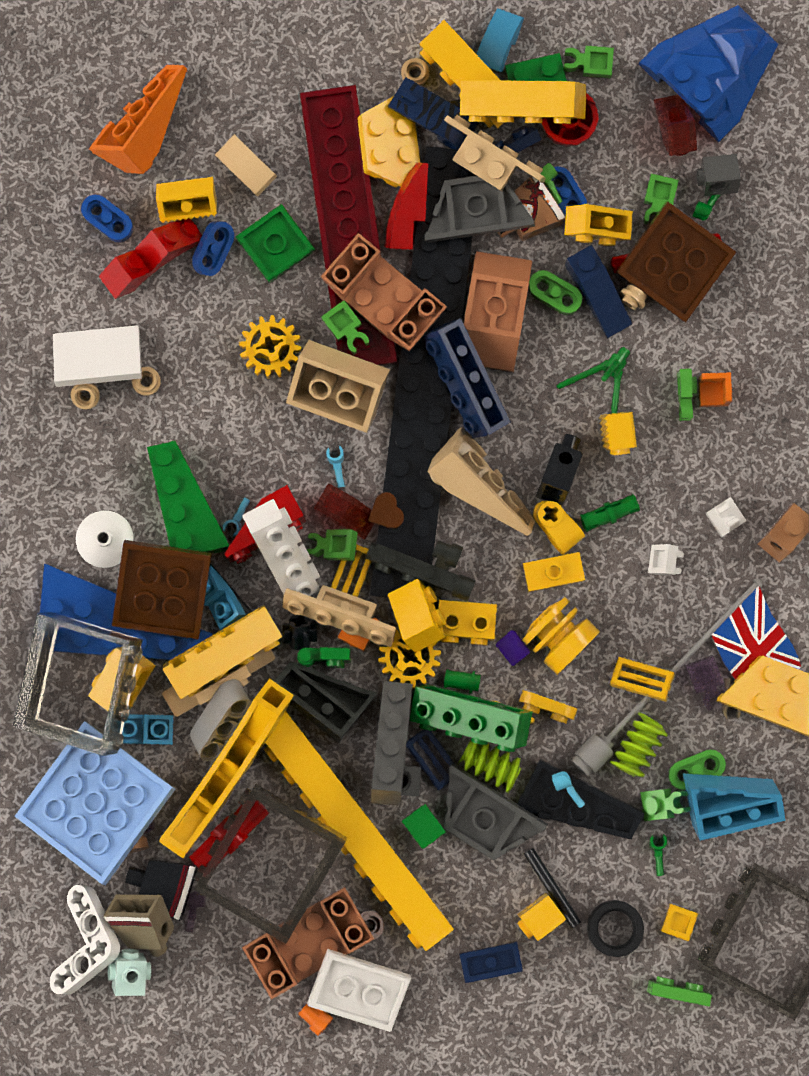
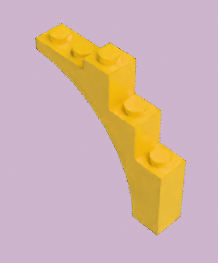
(228, 768)

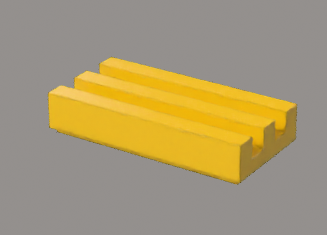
(360, 550)
(665, 686)

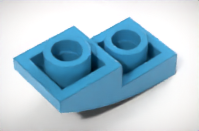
(498, 38)
(222, 601)
(148, 729)

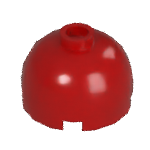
(575, 133)

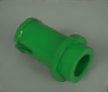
(462, 680)

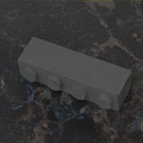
(391, 743)

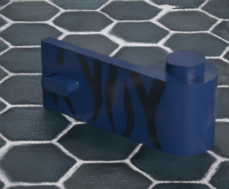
(429, 112)

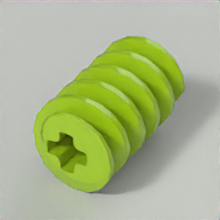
(639, 746)
(492, 764)

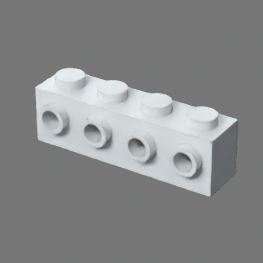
(280, 548)

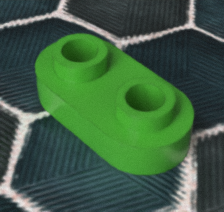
(555, 293)
(695, 765)

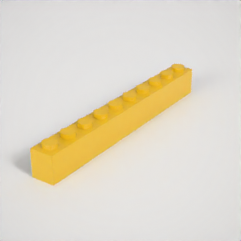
(364, 841)

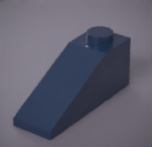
(598, 290)

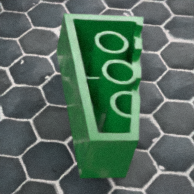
(184, 508)

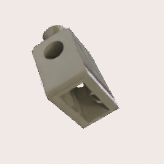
(141, 922)

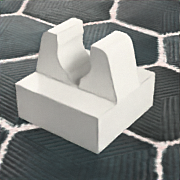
(726, 517)
(663, 559)

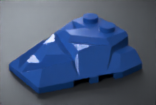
(714, 67)

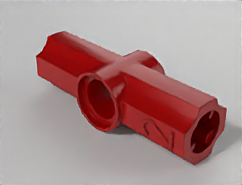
(254, 817)

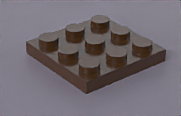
(676, 261)
(161, 589)

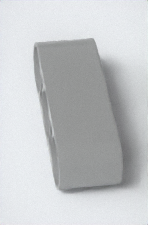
(220, 719)

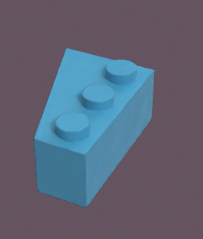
(731, 804)

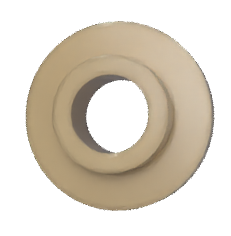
(419, 64)
(633, 297)
(151, 389)
(80, 401)

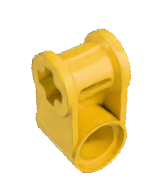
(561, 529)

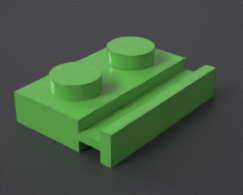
(690, 993)

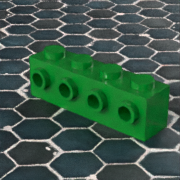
(470, 716)

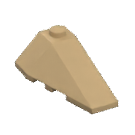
(465, 474)

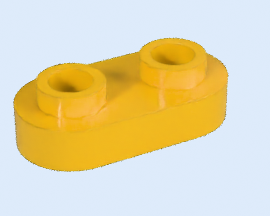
(535, 703)

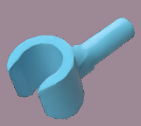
(337, 466)
(237, 517)
(561, 781)

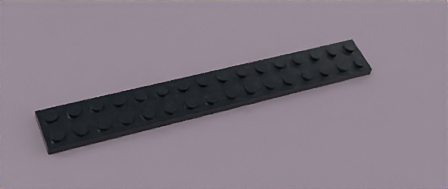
(421, 396)

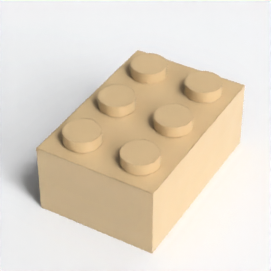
(337, 386)

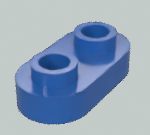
(569, 190)
(107, 218)
(214, 250)

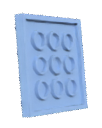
(95, 806)

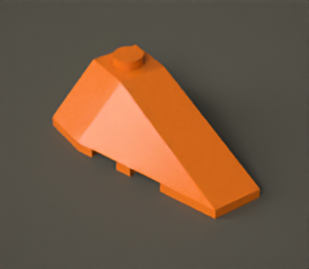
(140, 133)

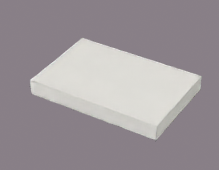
(97, 356)
(359, 990)

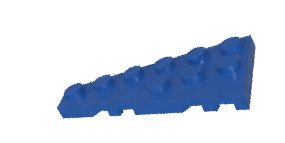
(95, 605)

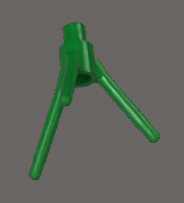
(612, 367)

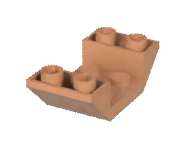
(382, 293)
(497, 308)
(326, 925)

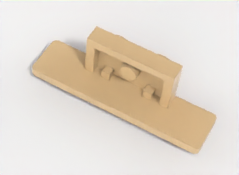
(488, 160)
(341, 611)
(180, 706)

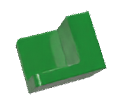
(423, 826)

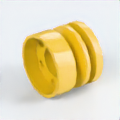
(560, 635)

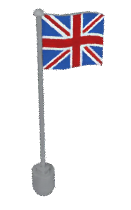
(739, 637)

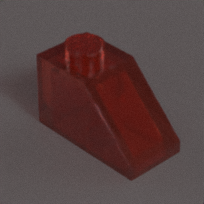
(676, 125)
(344, 511)

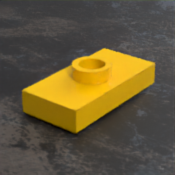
(553, 572)

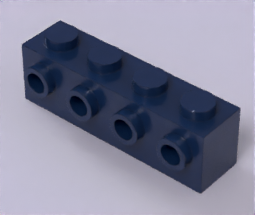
(466, 379)

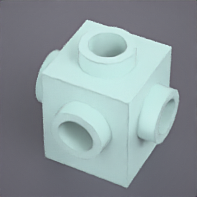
(129, 973)

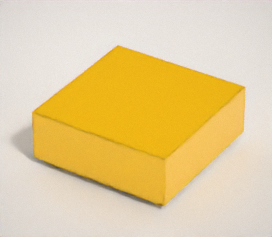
(679, 922)

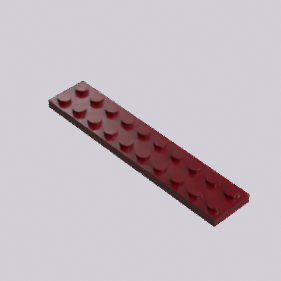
(342, 195)

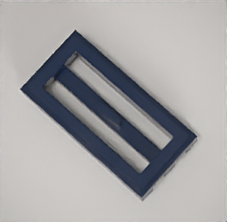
(418, 737)

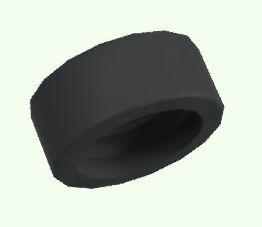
(637, 933)

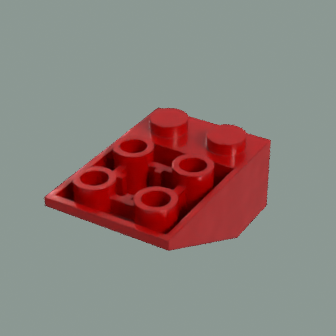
(244, 543)

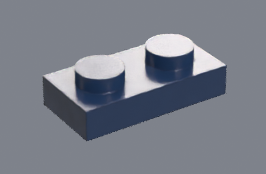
(521, 139)
(491, 962)

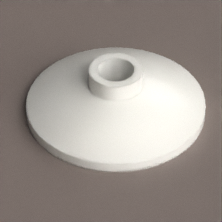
(103, 554)

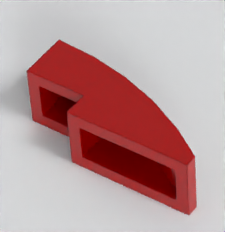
(407, 208)

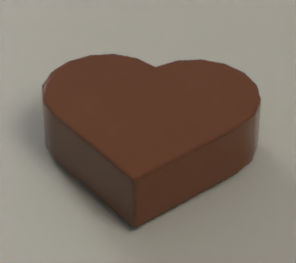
(385, 512)

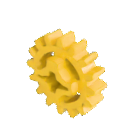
(258, 350)
(401, 667)

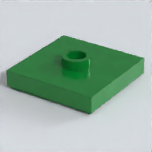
(275, 243)

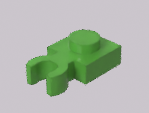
(595, 61)
(658, 192)
(343, 323)
(686, 388)
(338, 544)
(662, 804)

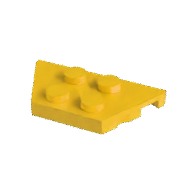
(387, 144)
(772, 693)

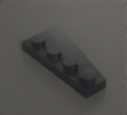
(601, 810)

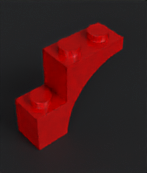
(155, 250)

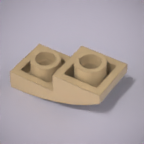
(246, 165)

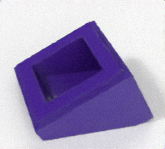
(512, 647)

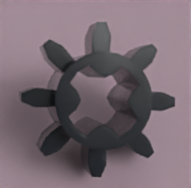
(299, 632)

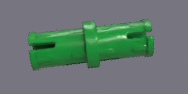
(610, 512)

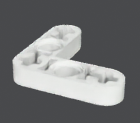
(93, 939)

